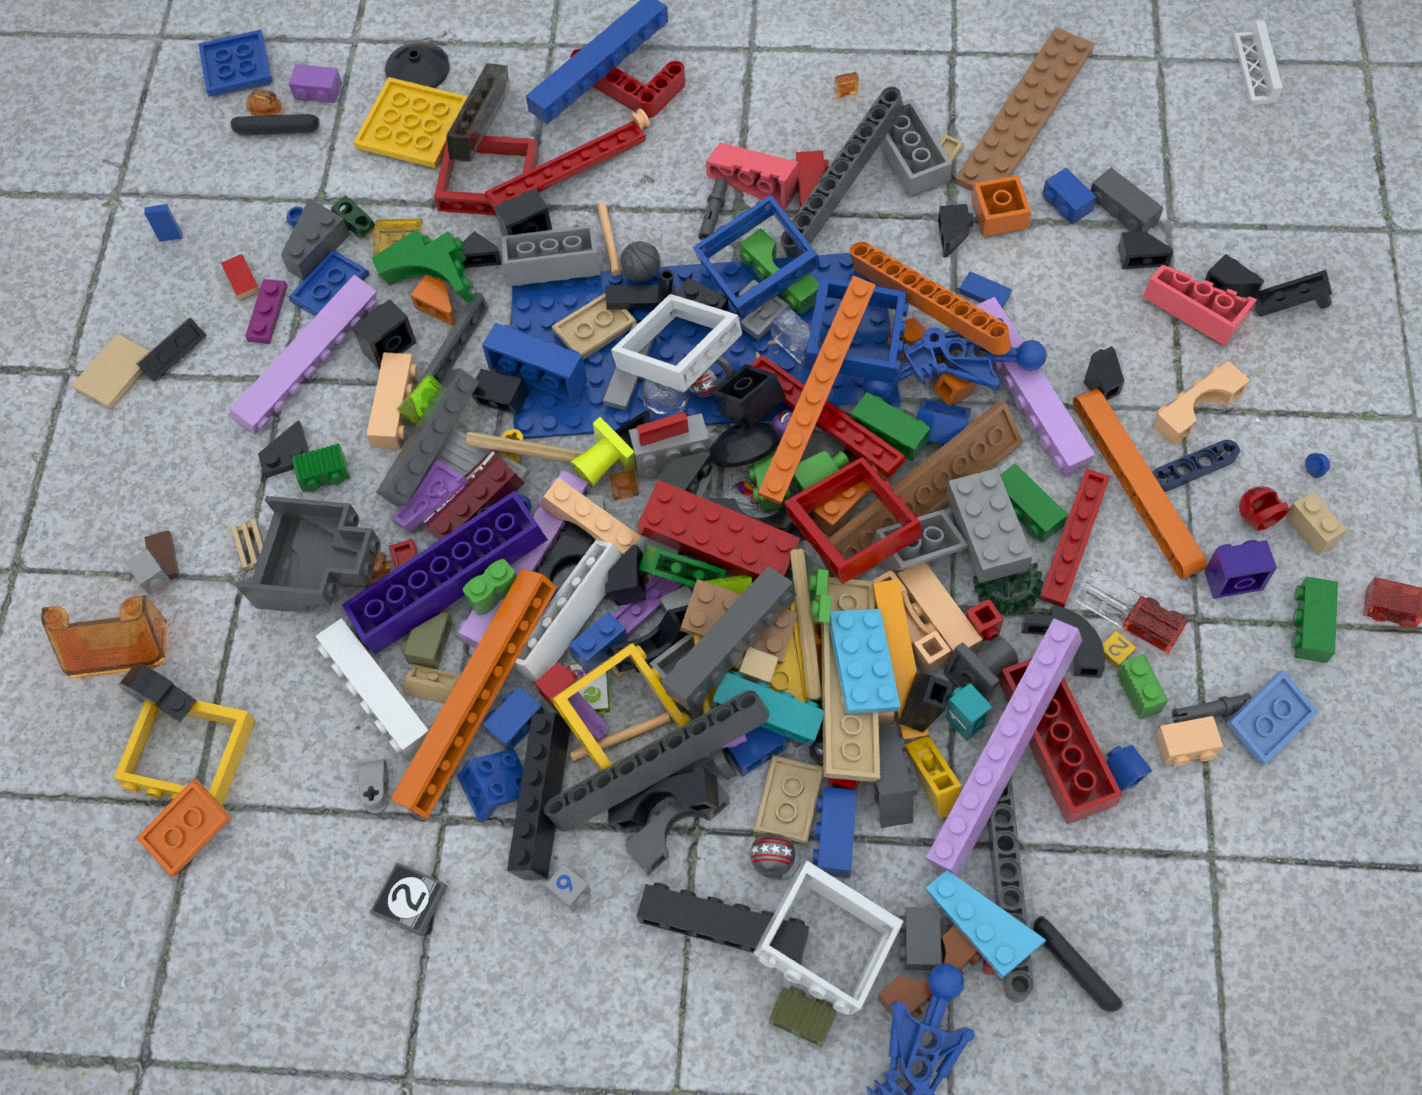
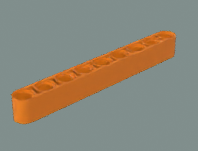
(932, 298)
(1139, 484)

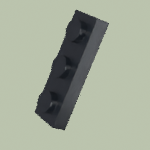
(171, 349)

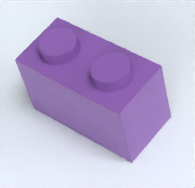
(315, 83)

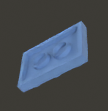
(1272, 717)

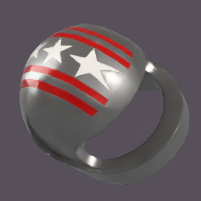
(708, 381)
(774, 855)

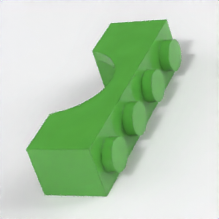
(759, 253)

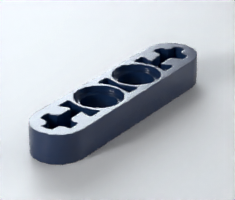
(1196, 468)

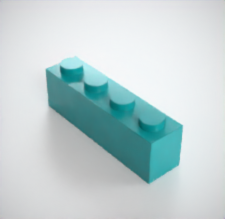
(787, 715)

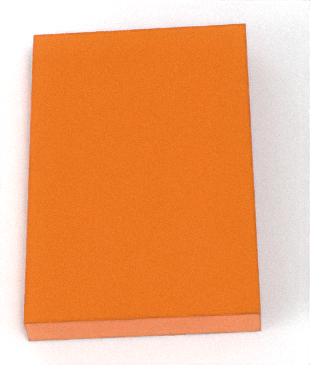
(184, 827)

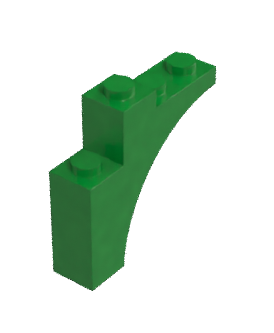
(419, 256)

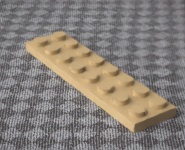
(848, 739)

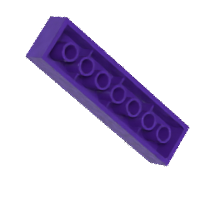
(441, 571)

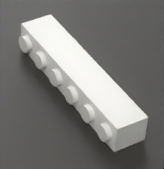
(568, 611)
(373, 687)

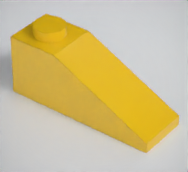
(934, 774)

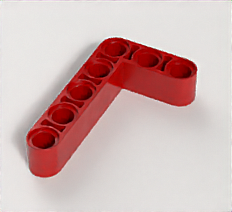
(636, 95)

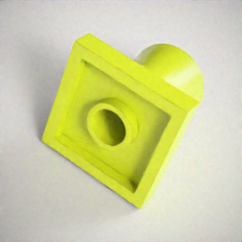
(603, 454)

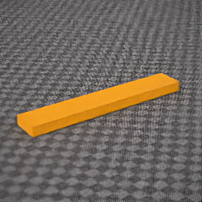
(890, 602)

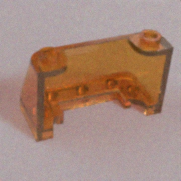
(109, 643)

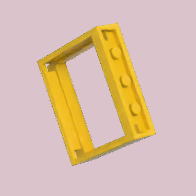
(242, 723)
(576, 724)

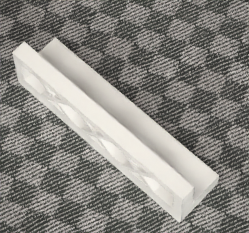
(1264, 66)

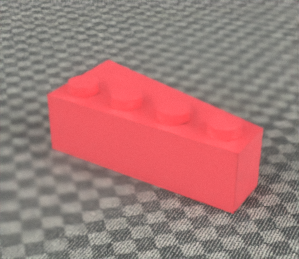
(755, 173)
(1198, 303)

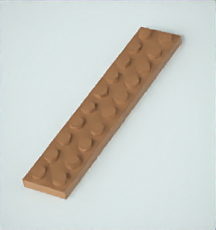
(1026, 109)
(925, 488)

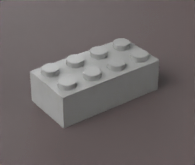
(916, 152)
(550, 255)
(988, 525)

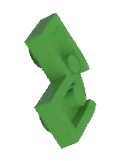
(819, 600)

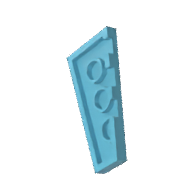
(990, 929)

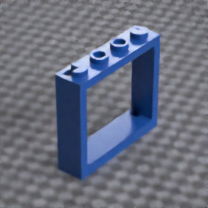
(776, 282)
(853, 364)

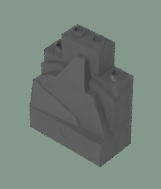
(308, 554)

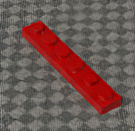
(1074, 538)

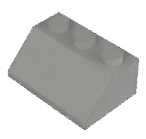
(938, 540)

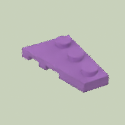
(432, 491)

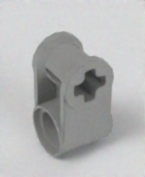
(373, 785)

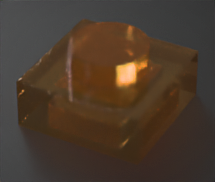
(846, 84)
(623, 485)

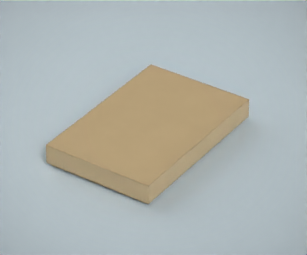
(593, 327)
(111, 372)
(789, 799)

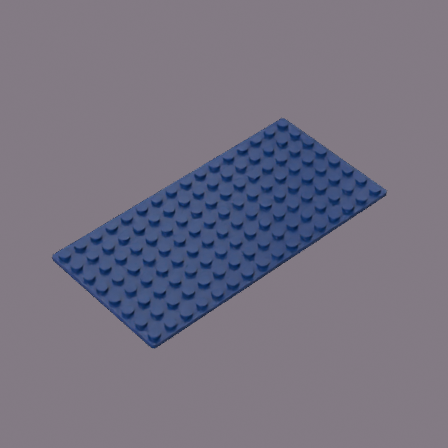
(544, 304)

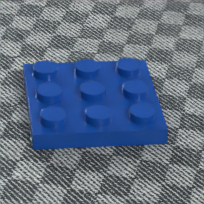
(235, 63)

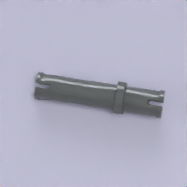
(715, 203)
(1222, 707)

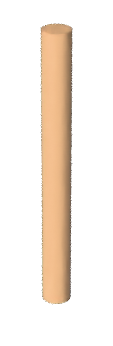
(609, 240)
(624, 734)

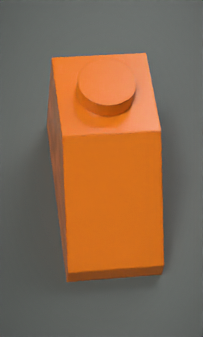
(433, 299)

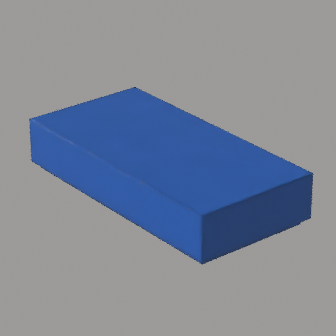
(163, 222)
(982, 289)

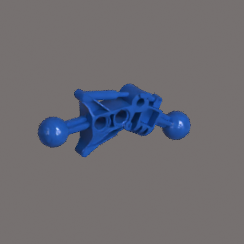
(967, 366)
(905, 1047)

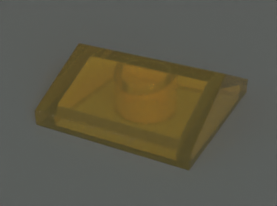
(392, 230)

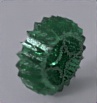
(1026, 581)

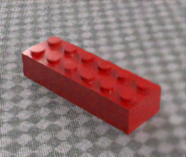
(715, 533)
(1067, 753)

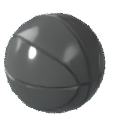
(640, 261)

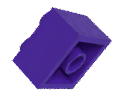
(1240, 568)

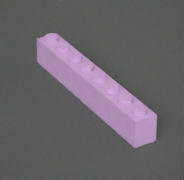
(303, 355)
(1041, 406)
(473, 628)

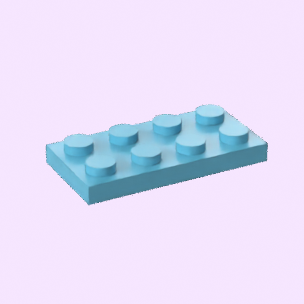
(863, 661)

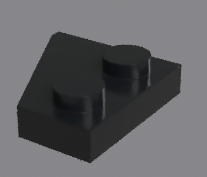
(277, 456)

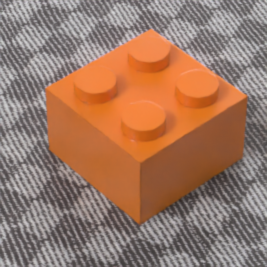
(1000, 206)

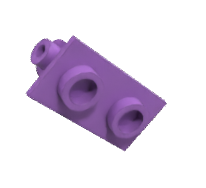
(589, 716)

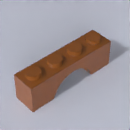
(916, 993)

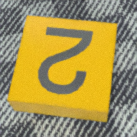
(1117, 649)

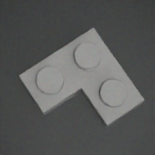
(759, 321)

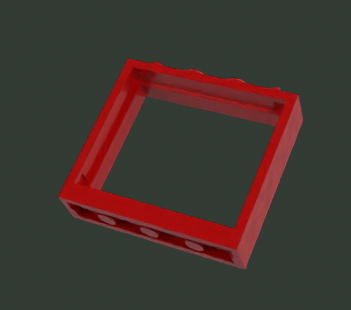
(476, 202)
(835, 484)

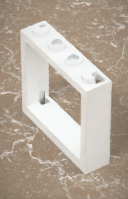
(680, 377)
(854, 904)

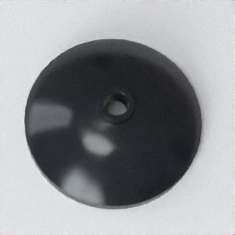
(419, 64)
(744, 444)

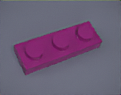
(266, 311)

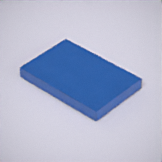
(326, 282)

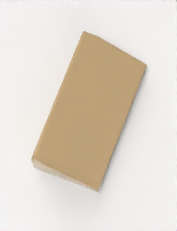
(429, 683)

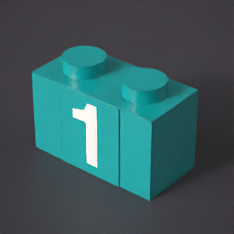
(967, 711)

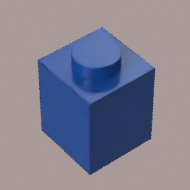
(1127, 766)

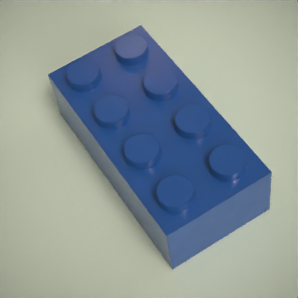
(536, 361)

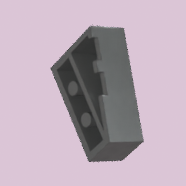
(313, 238)
(894, 787)

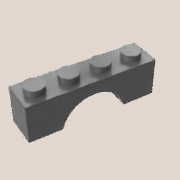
(649, 844)

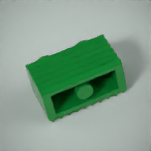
(320, 467)

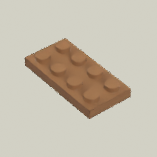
(711, 602)

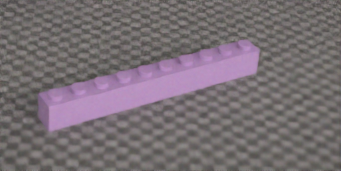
(1005, 748)

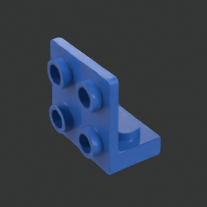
(491, 781)

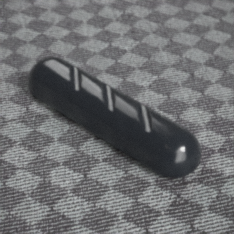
(275, 124)
(1077, 966)

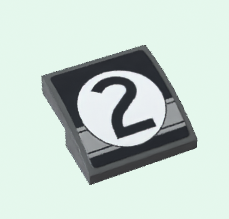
(409, 899)

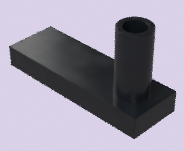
(1294, 293)
(640, 295)

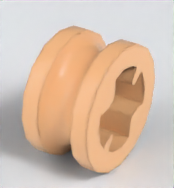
(640, 119)

